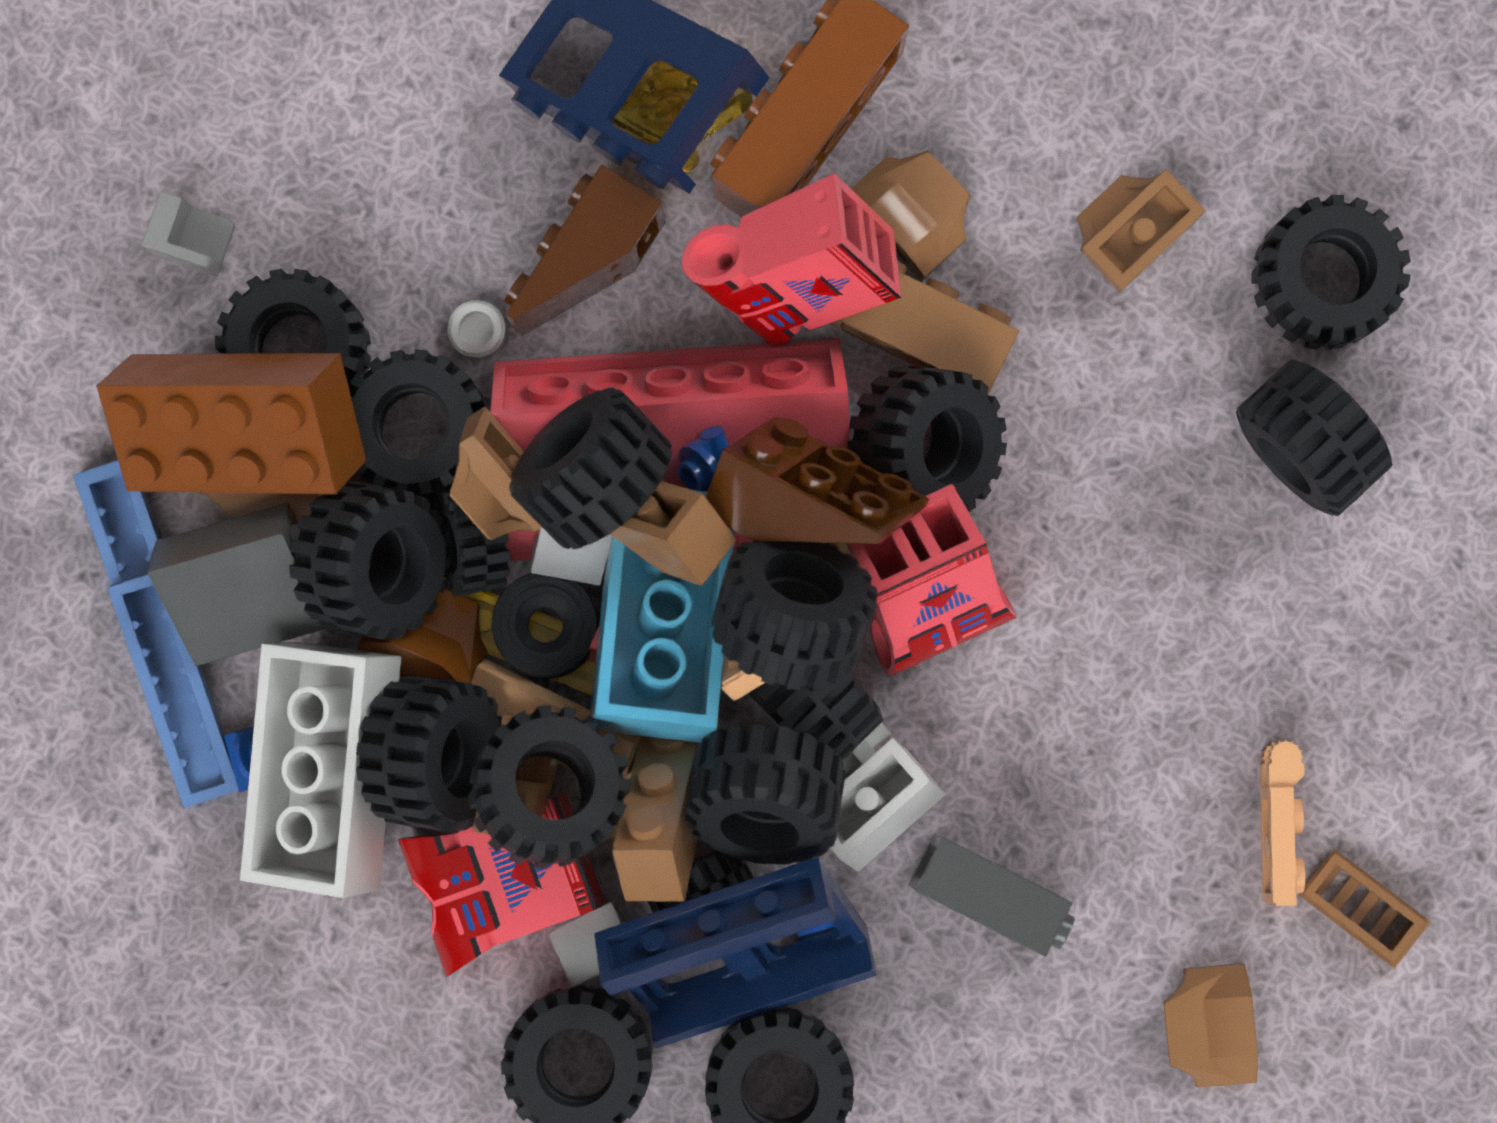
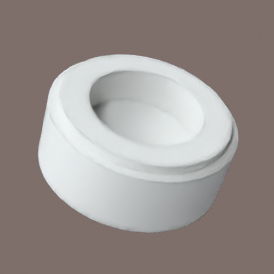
(477, 329)

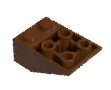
(593, 249)
(801, 490)

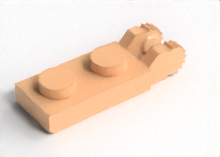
(1280, 820)

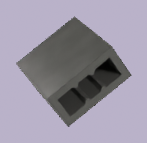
(232, 584)
(993, 896)

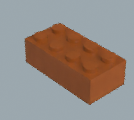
(812, 105)
(233, 423)

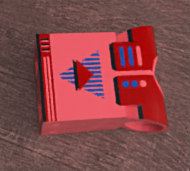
(798, 261)
(931, 584)
(487, 898)

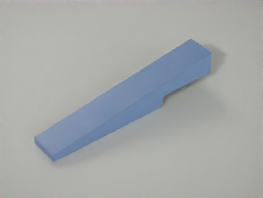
(171, 682)

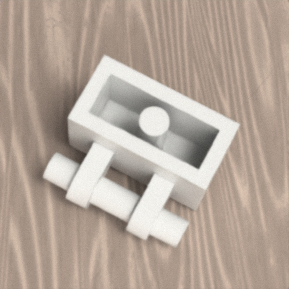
(880, 798)

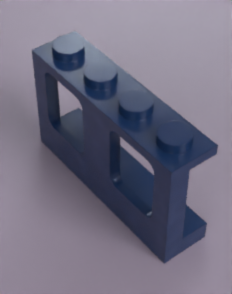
(641, 36)
(738, 929)

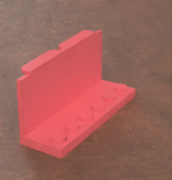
(682, 395)

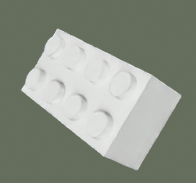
(304, 798)

